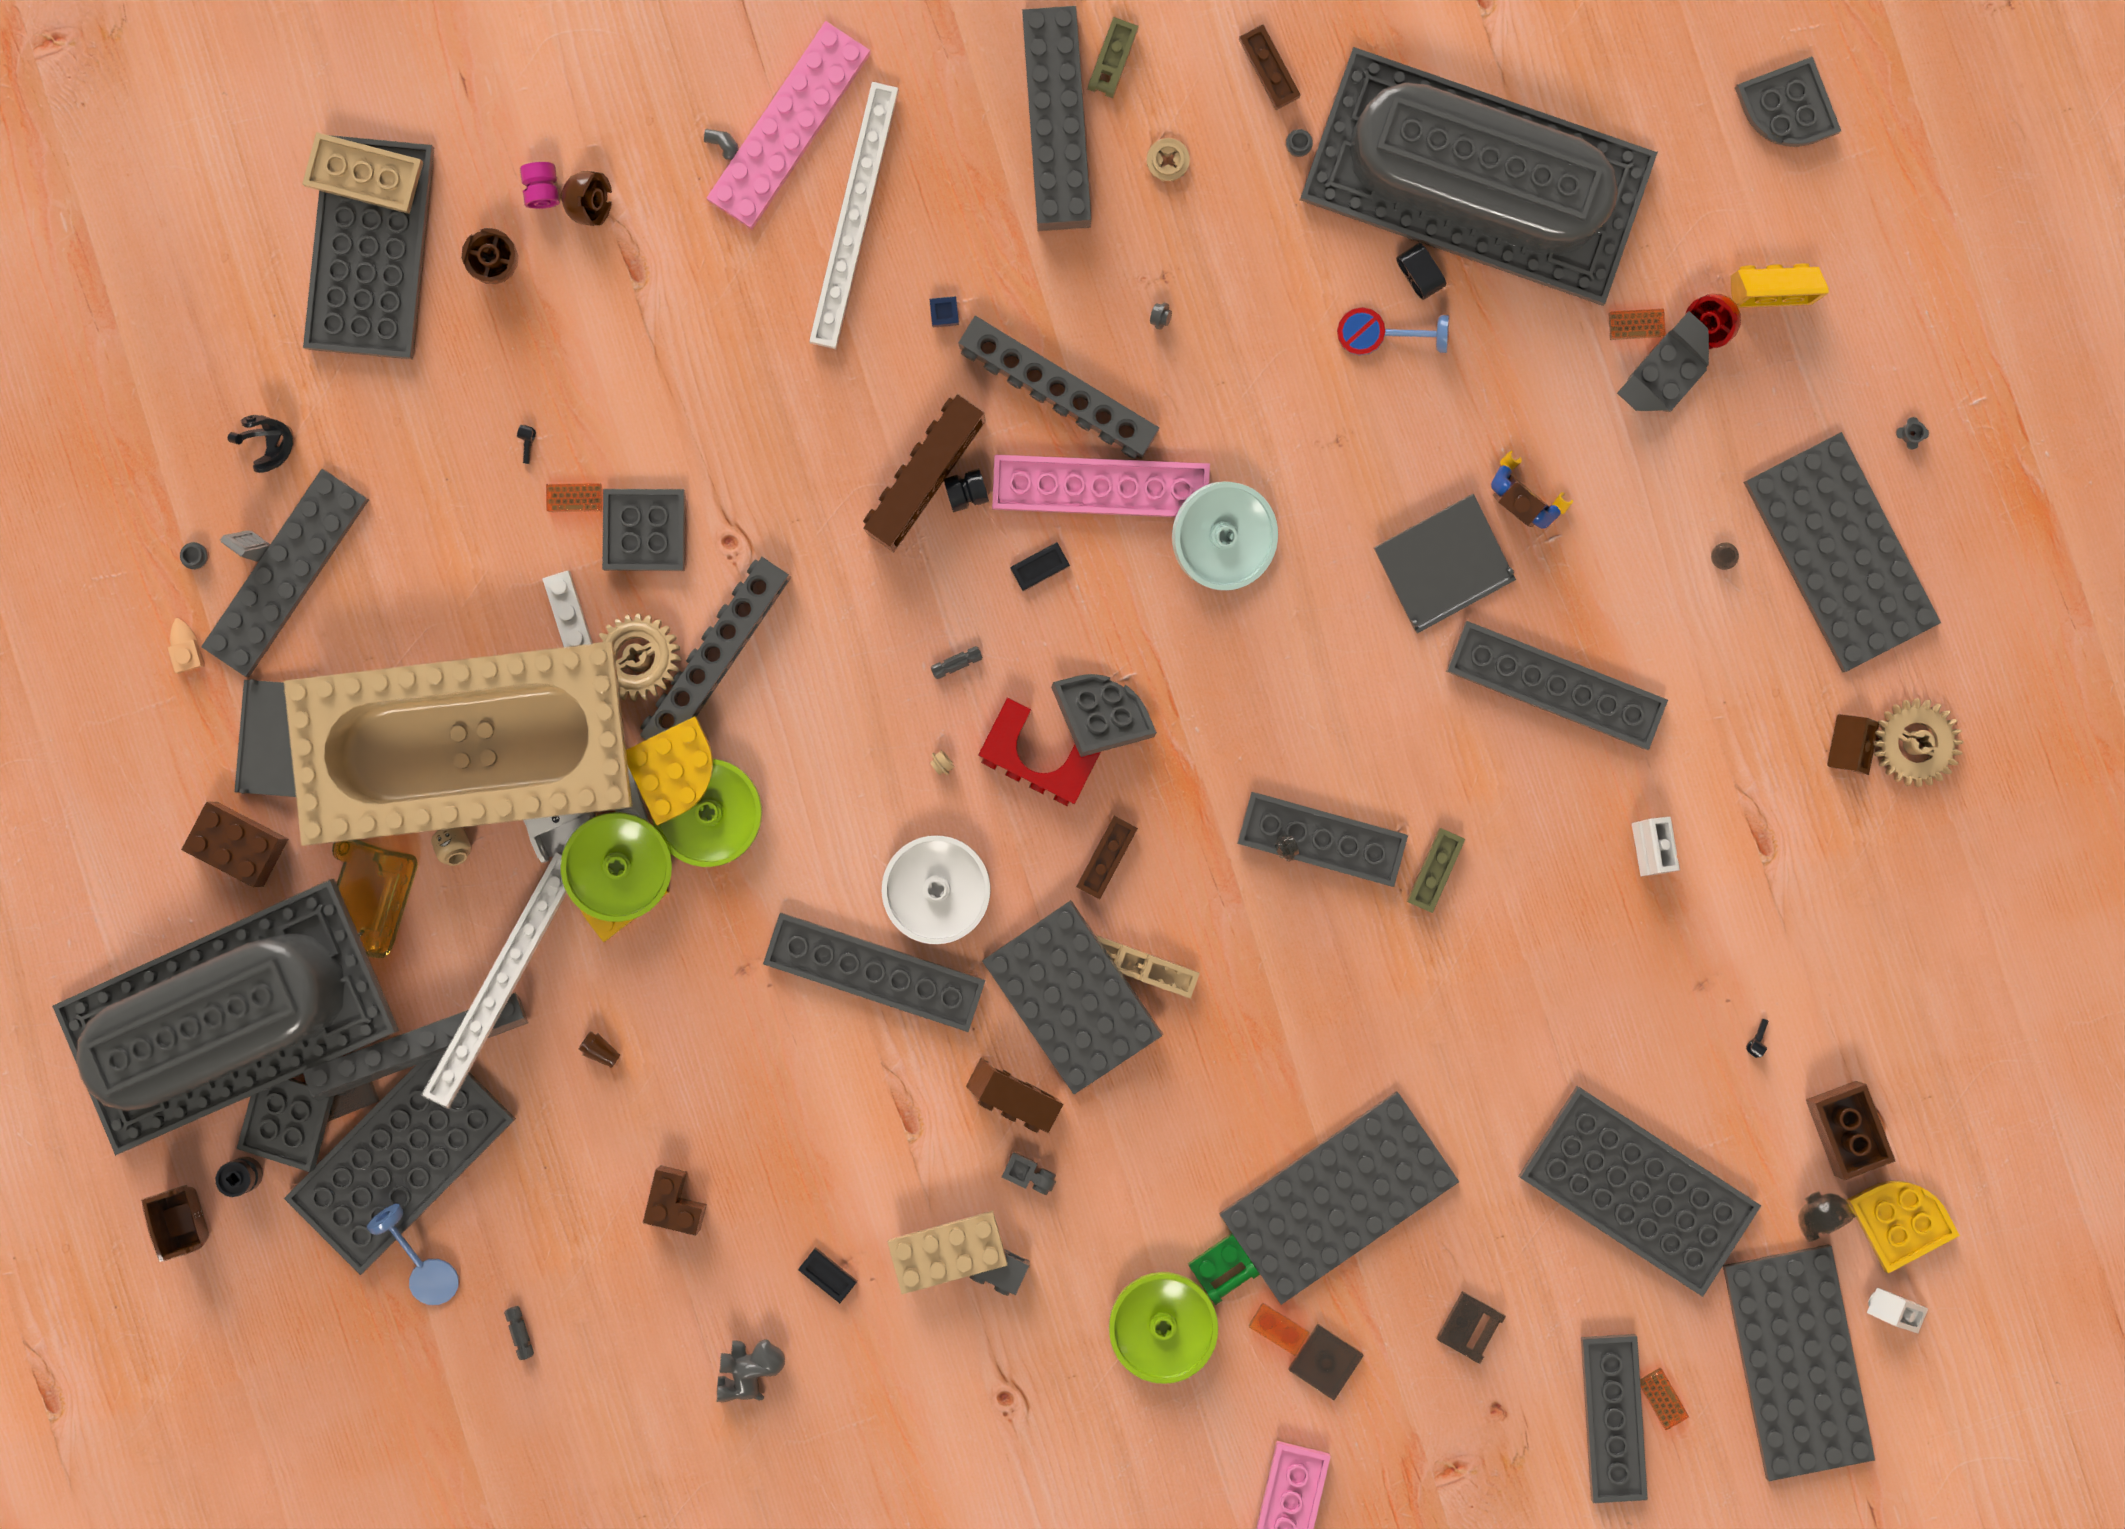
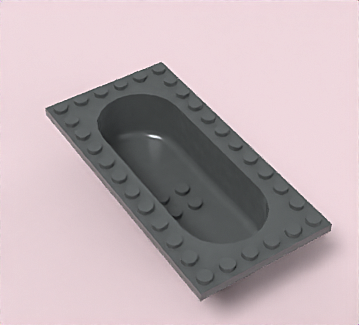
(1478, 176)
(225, 1017)

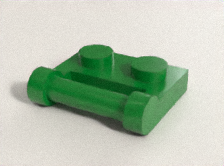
(1218, 1261)

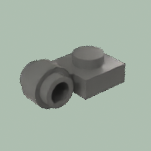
(1021, 1171)

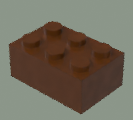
(234, 844)
(1850, 1130)

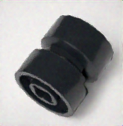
(966, 490)
(245, 1174)

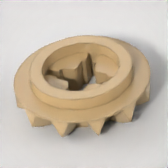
(1168, 147)

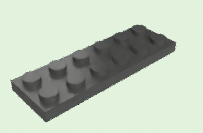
(1324, 838)
(1614, 1418)

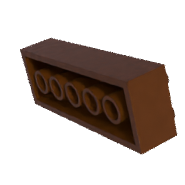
(924, 473)

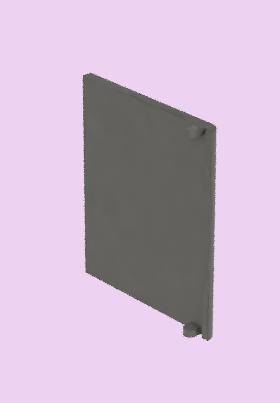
(1444, 563)
(264, 741)

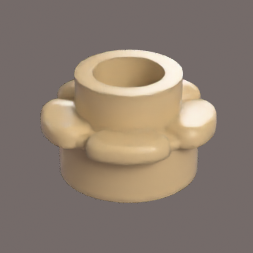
(942, 763)

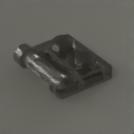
(1462, 1323)

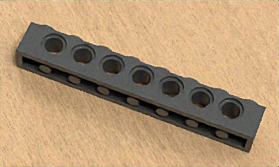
(981, 332)
(729, 648)

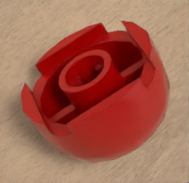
(1719, 315)

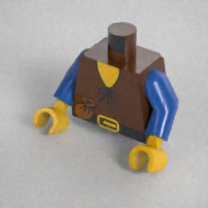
(1521, 500)

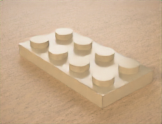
(362, 173)
(947, 1252)

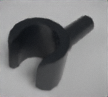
(528, 434)
(1755, 1046)

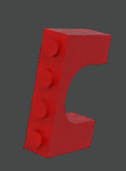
(1001, 751)

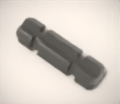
(956, 662)
(519, 1333)

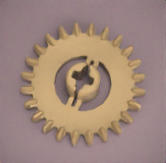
(659, 644)
(1939, 755)

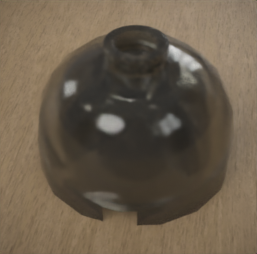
(1823, 1215)

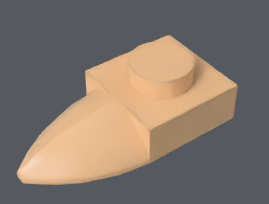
(184, 648)

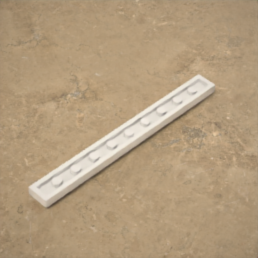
(854, 215)
(575, 632)
(497, 987)

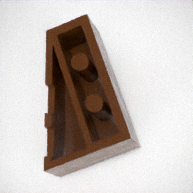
(1014, 1097)

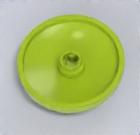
(720, 824)
(616, 866)
(1163, 1327)

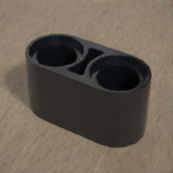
(1421, 271)

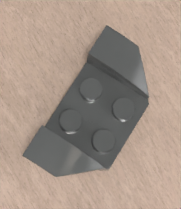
(1669, 368)

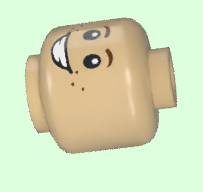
(451, 846)

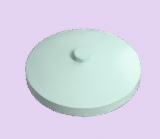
(1225, 535)

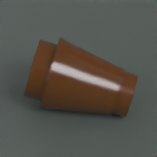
(599, 1050)

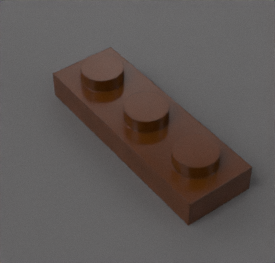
(1269, 67)
(1106, 857)

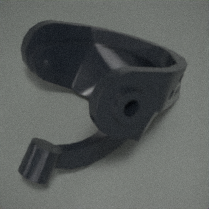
(272, 431)

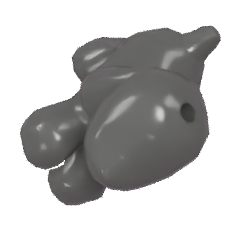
(745, 1368)

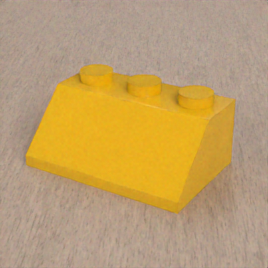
(1777, 286)

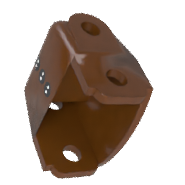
(175, 1222)

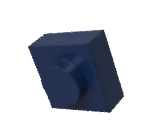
(944, 311)

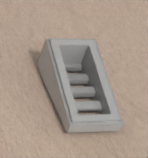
(246, 544)

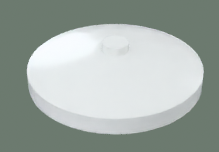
(936, 889)

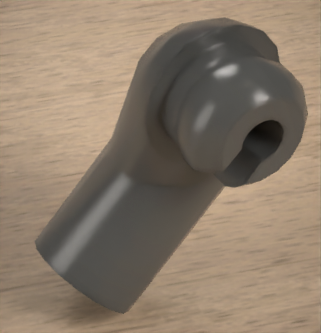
(724, 140)

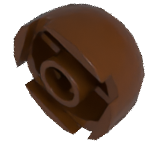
(586, 198)
(490, 256)

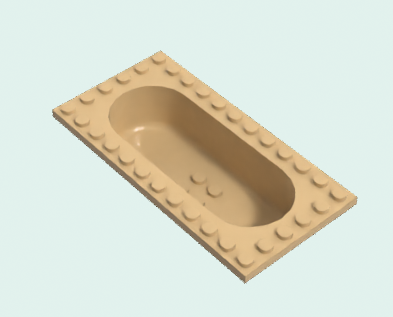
(457, 743)

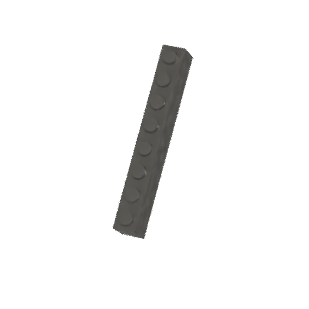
(400, 1052)

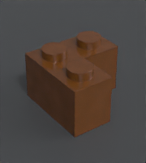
(666, 1206)

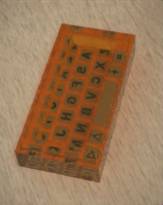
(1636, 324)
(573, 497)
(1663, 1399)

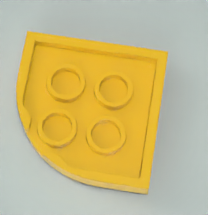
(672, 769)
(1902, 1222)

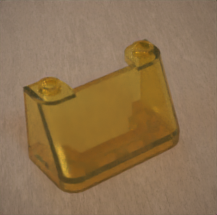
(375, 890)

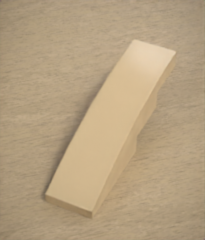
(1151, 968)

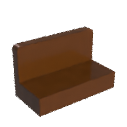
(1853, 743)

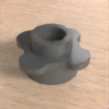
(1920, 430)

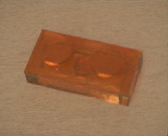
(1279, 1329)

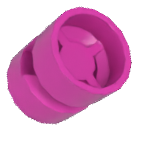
(539, 181)

